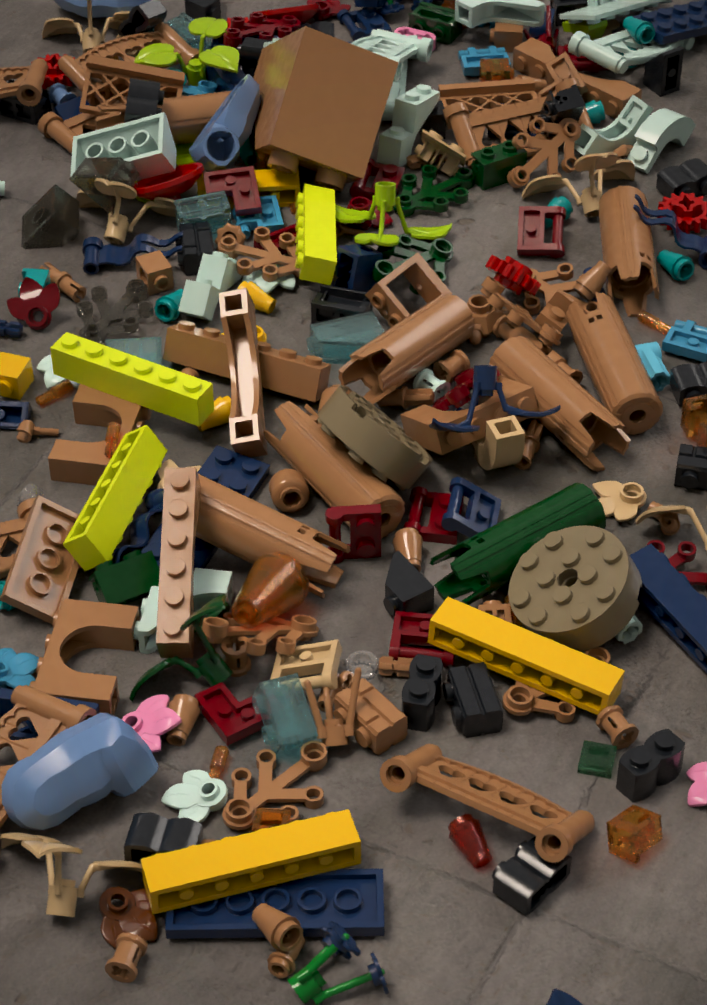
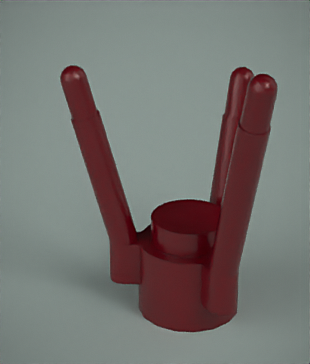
(547, 38)

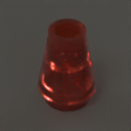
(470, 840)

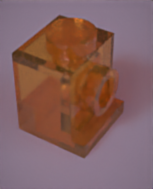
(633, 833)

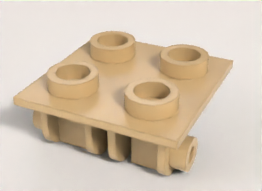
(432, 143)

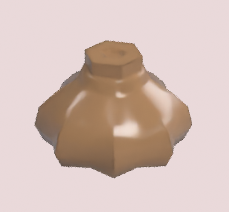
(231, 230)

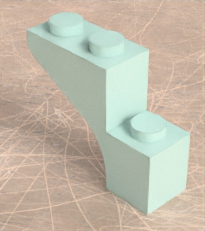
(505, 11)
(408, 117)
(215, 275)
(206, 586)

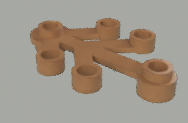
(547, 148)
(266, 258)
(549, 290)
(518, 314)
(299, 628)
(523, 700)
(313, 759)

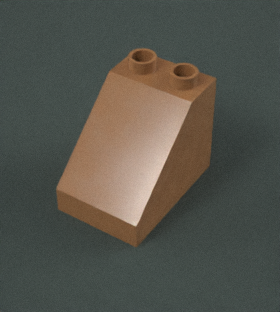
(320, 105)

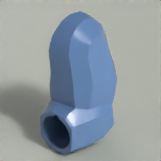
(100, 8)
(228, 128)
(76, 771)

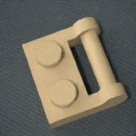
(310, 660)

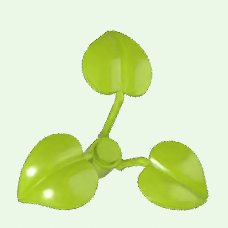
(219, 56)
(385, 199)

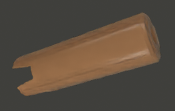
(185, 114)
(627, 249)
(409, 346)
(615, 365)
(581, 421)
(330, 468)
(253, 529)

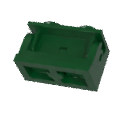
(436, 20)
(495, 162)
(127, 579)

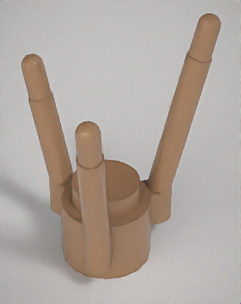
(331, 730)

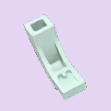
(619, 132)
(655, 133)

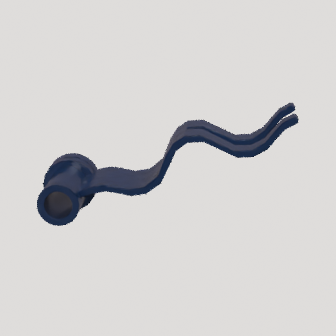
(682, 239)
(97, 253)
(139, 526)

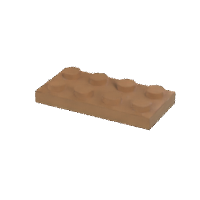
(42, 566)

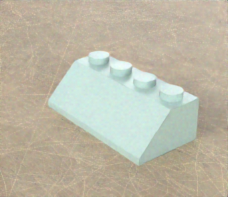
(142, 142)

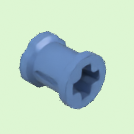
(59, 94)

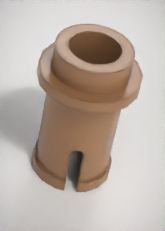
(283, 962)

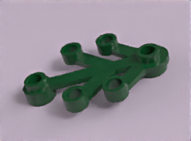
(463, 181)
(439, 250)

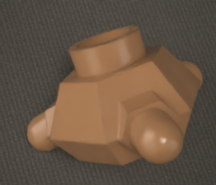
(485, 317)

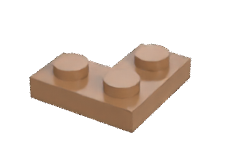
(561, 69)

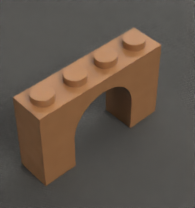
(417, 420)
(83, 460)
(78, 628)

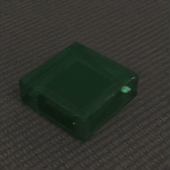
(597, 759)

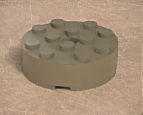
(373, 438)
(576, 587)

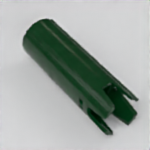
(496, 551)

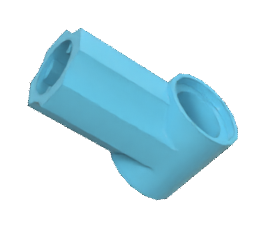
(652, 360)

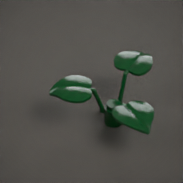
(211, 664)

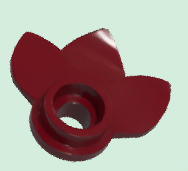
(328, 8)
(363, 203)
(35, 299)

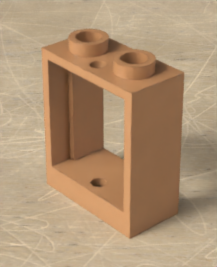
(422, 279)

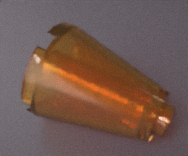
(270, 590)

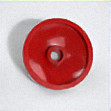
(302, 13)
(169, 184)

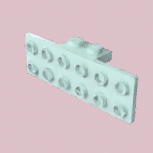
(607, 10)

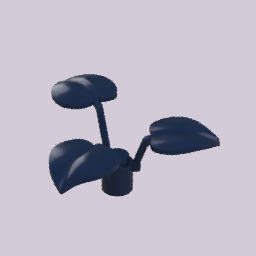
(484, 385)

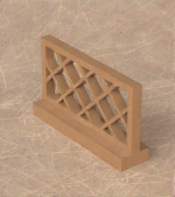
(118, 71)
(488, 94)

